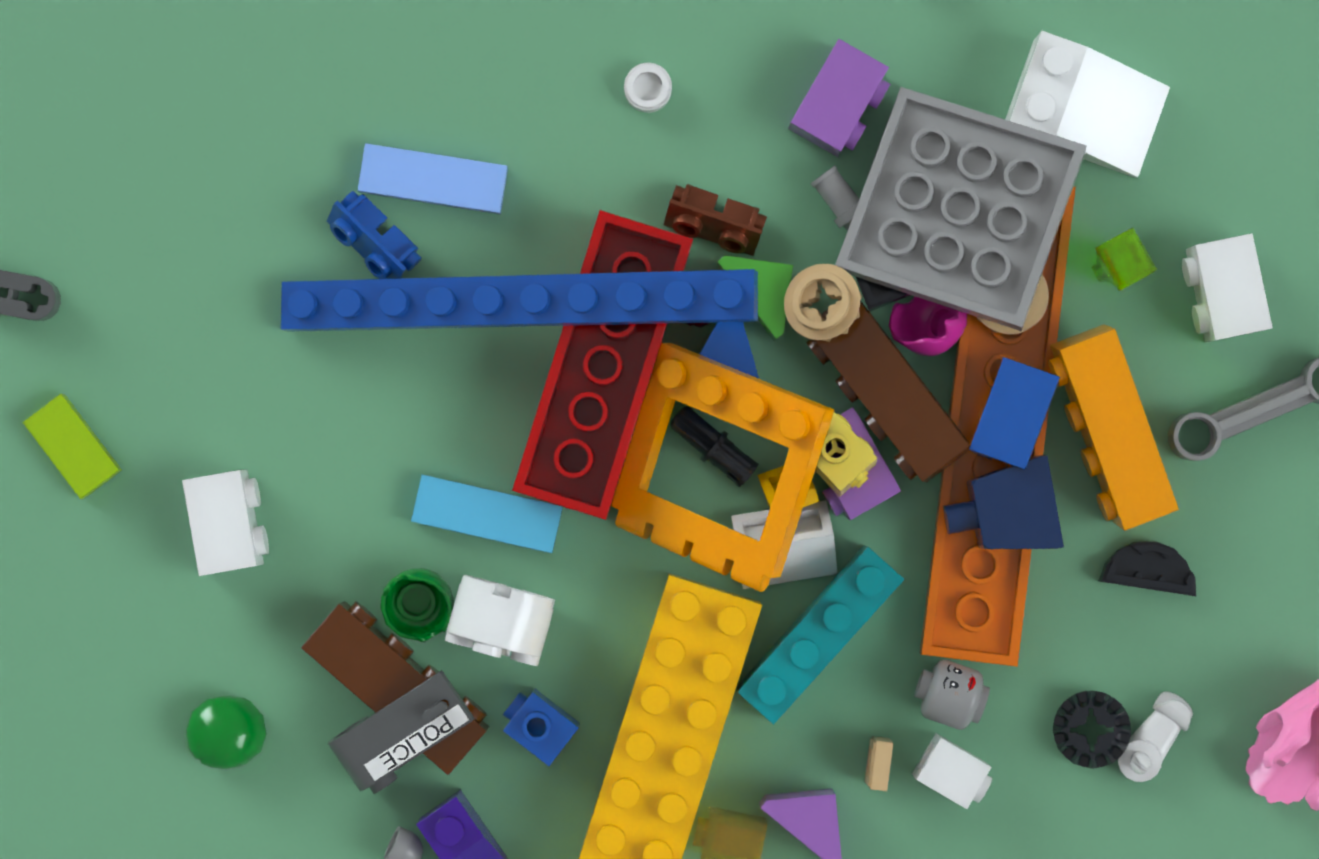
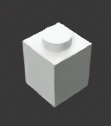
(953, 772)

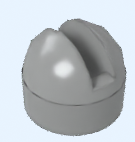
(404, 845)

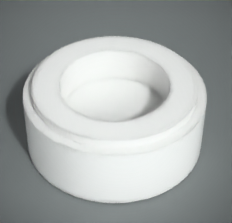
(648, 87)

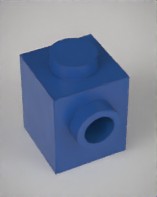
(539, 725)

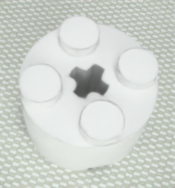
(500, 620)

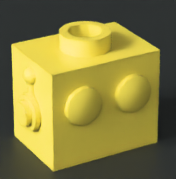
(853, 465)

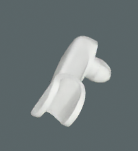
(1155, 737)

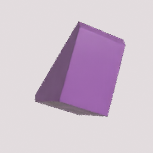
(808, 817)

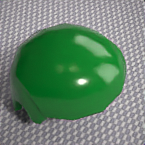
(417, 604)
(225, 732)

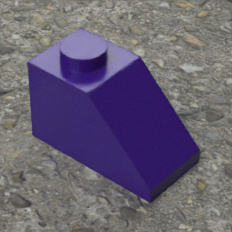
(458, 831)

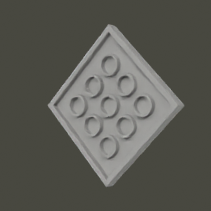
(961, 208)

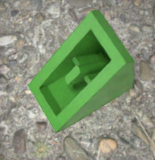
(772, 286)

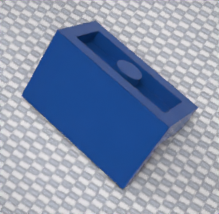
(1014, 413)

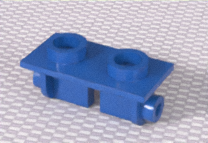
(356, 225)

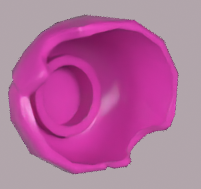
(926, 326)

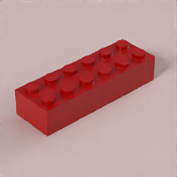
(598, 380)

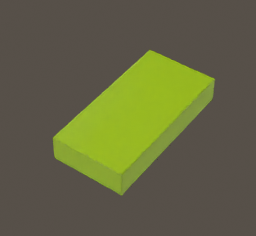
(72, 446)

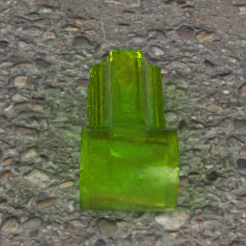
(1123, 260)

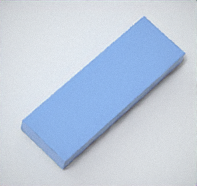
(432, 178)

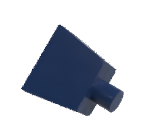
(1010, 509)

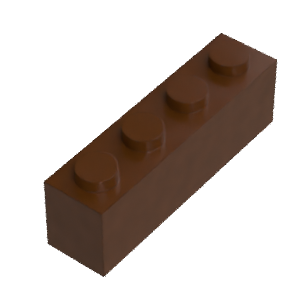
(894, 396)
(382, 671)

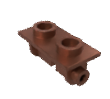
(693, 216)

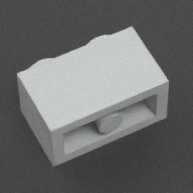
(1226, 288)
(225, 522)

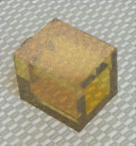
(730, 835)

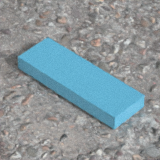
(487, 513)

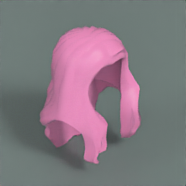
(1286, 751)

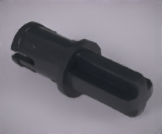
(713, 446)

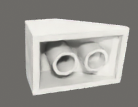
(1089, 101)

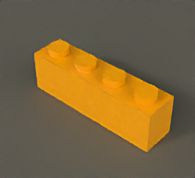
(1113, 427)

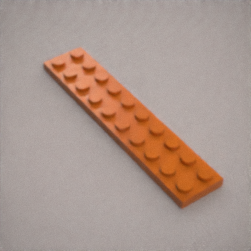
(975, 592)

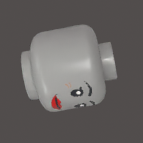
(952, 694)

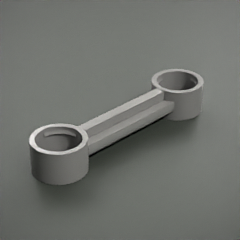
(1248, 413)

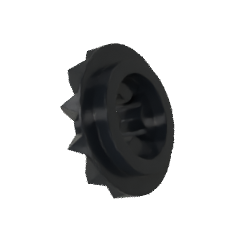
(1107, 713)

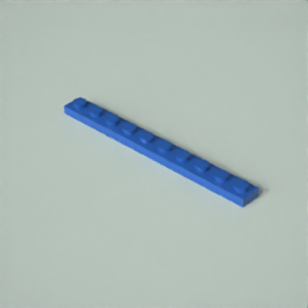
(521, 300)

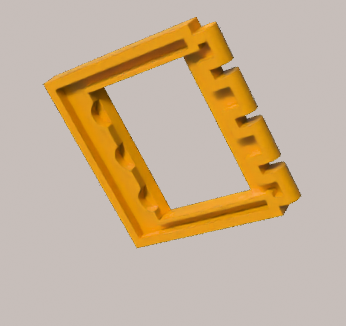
(746, 404)

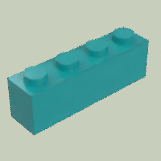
(819, 634)

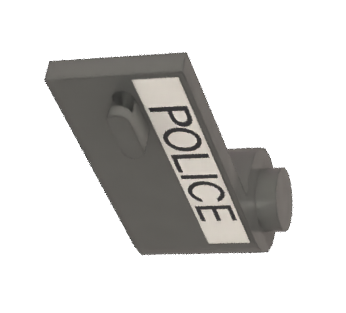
(400, 732)

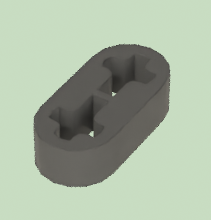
(25, 283)

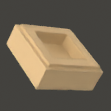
(878, 763)

